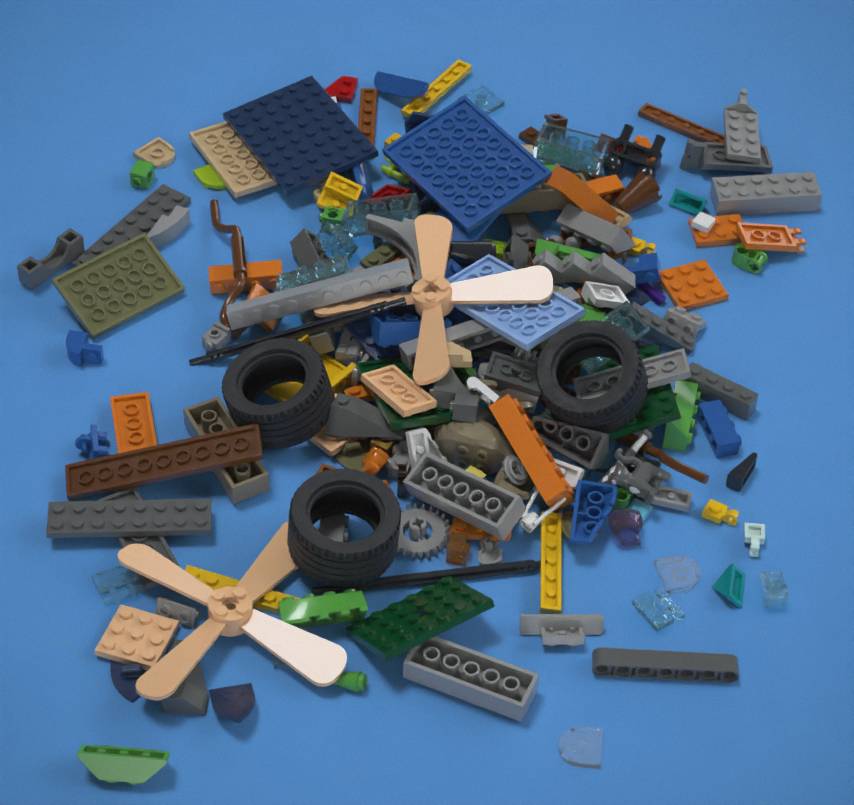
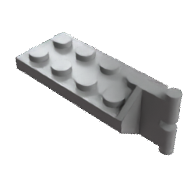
(741, 131)

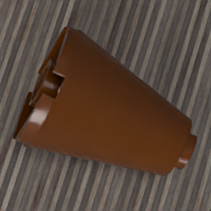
(638, 194)

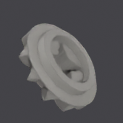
(518, 474)

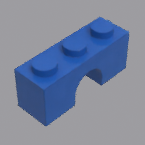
(647, 268)

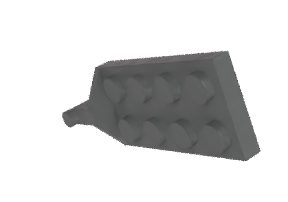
(713, 157)

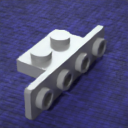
(561, 628)

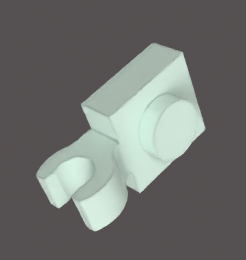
(754, 535)

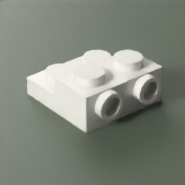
(603, 295)

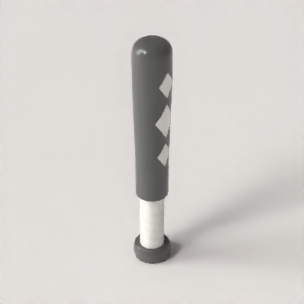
(631, 451)

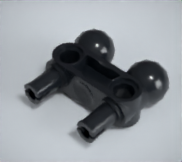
(633, 154)

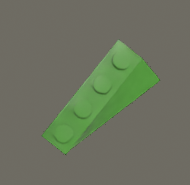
(677, 431)
(324, 609)

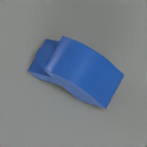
(80, 350)

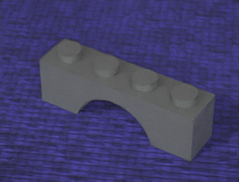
(67, 248)

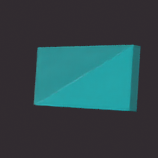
(687, 202)
(731, 585)

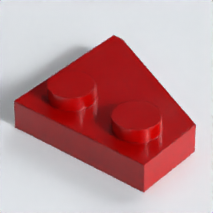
(343, 89)

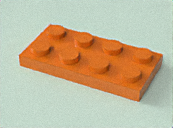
(133, 421)

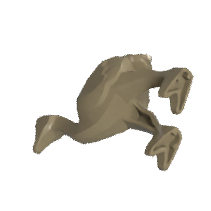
(479, 444)

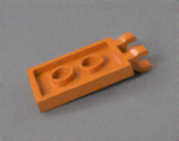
(770, 237)

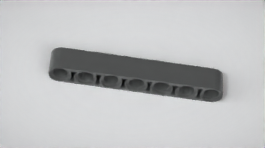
(665, 665)

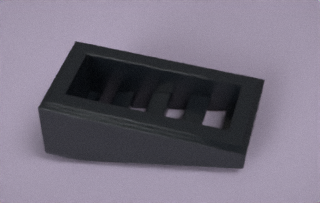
(739, 475)

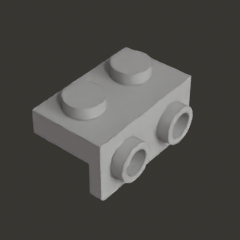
(686, 322)

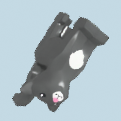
(643, 481)

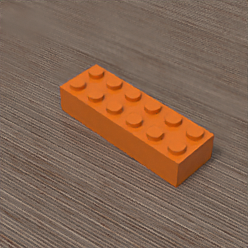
(532, 451)

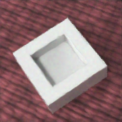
(703, 222)

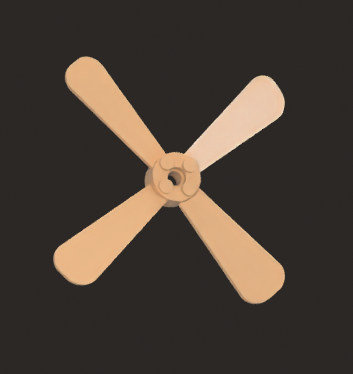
(436, 296)
(232, 615)

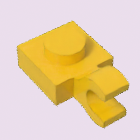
(641, 247)
(719, 512)

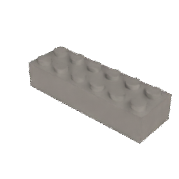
(765, 194)
(465, 495)
(472, 677)

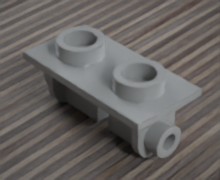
(184, 614)

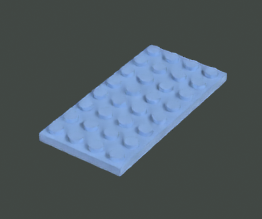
(520, 323)

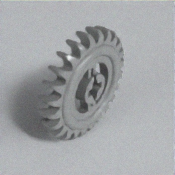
(418, 521)

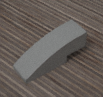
(169, 226)

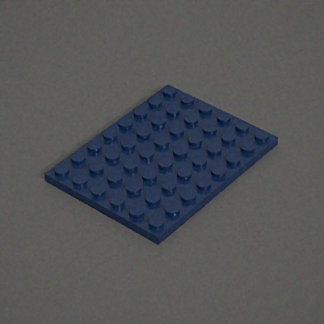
(300, 135)

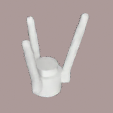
(532, 520)

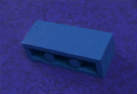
(718, 428)

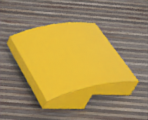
(338, 192)

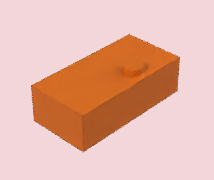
(579, 194)

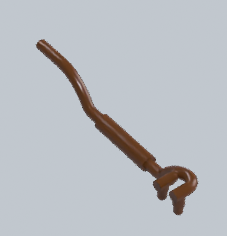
(238, 261)
(648, 449)

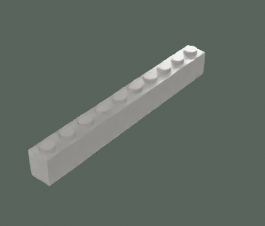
(319, 294)
(469, 334)

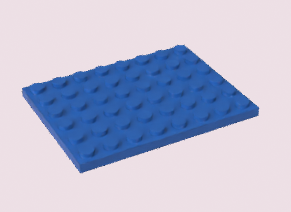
(466, 163)

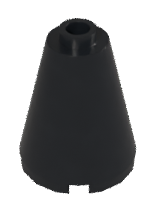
(469, 252)

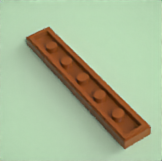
(367, 113)
(679, 124)

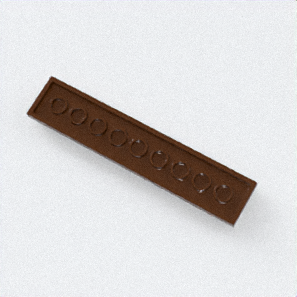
(163, 462)

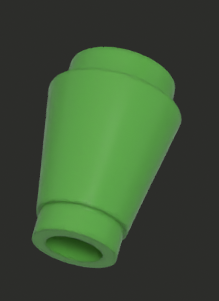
(354, 681)

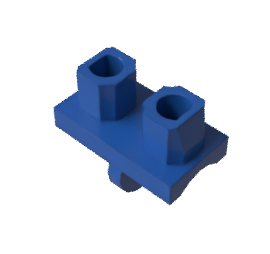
(91, 443)

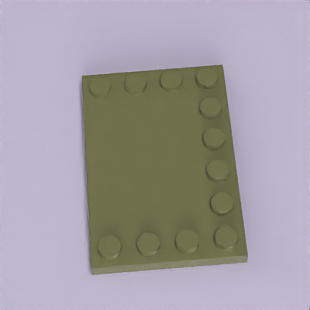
(118, 285)

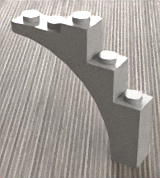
(399, 234)
(578, 269)

